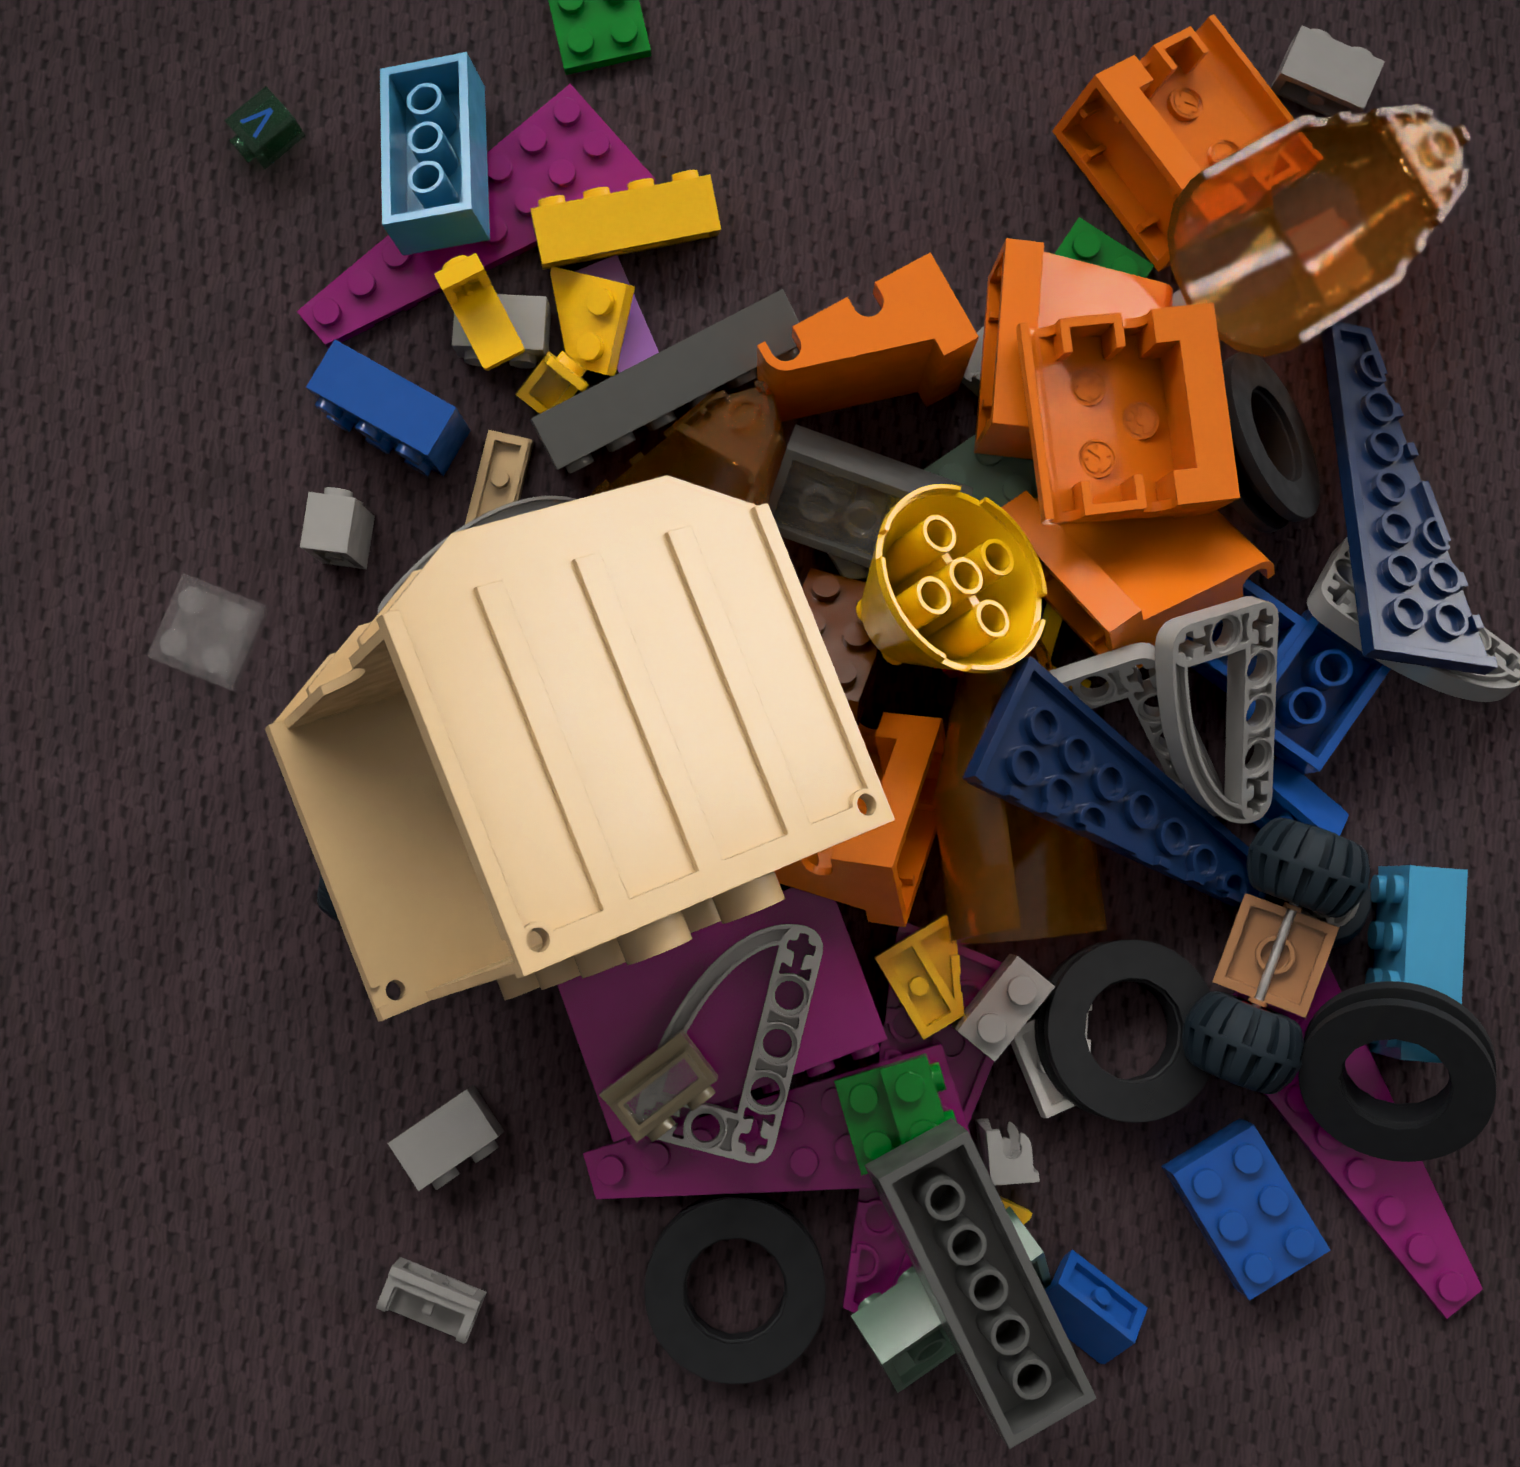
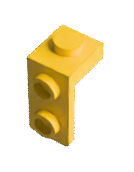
(479, 311)
(552, 382)

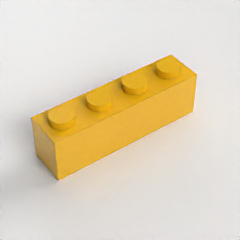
(625, 220)

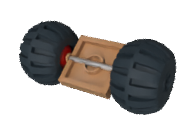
(1275, 955)

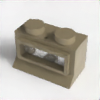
(660, 1087)

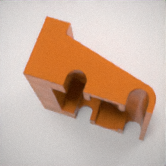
(1164, 120)
(1040, 290)
(849, 359)
(1128, 416)
(1132, 575)
(887, 863)

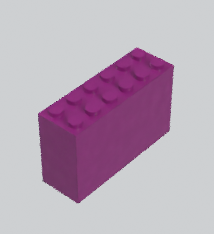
(628, 1007)

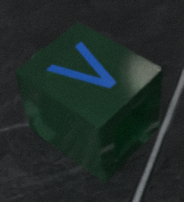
(263, 129)

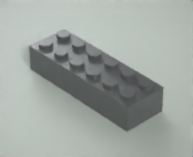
(664, 382)
(981, 1282)

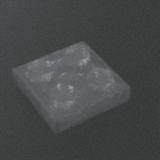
(208, 632)

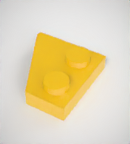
(592, 317)
(926, 977)

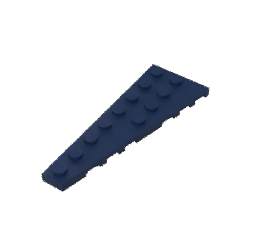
(1397, 539)
(1081, 774)

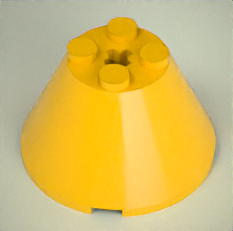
(952, 584)

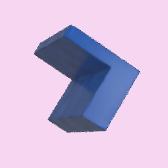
(1302, 801)
(1094, 1309)

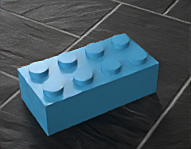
(434, 154)
(1418, 937)

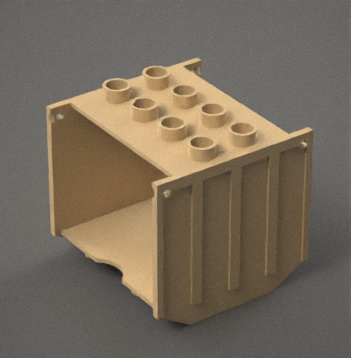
(573, 745)

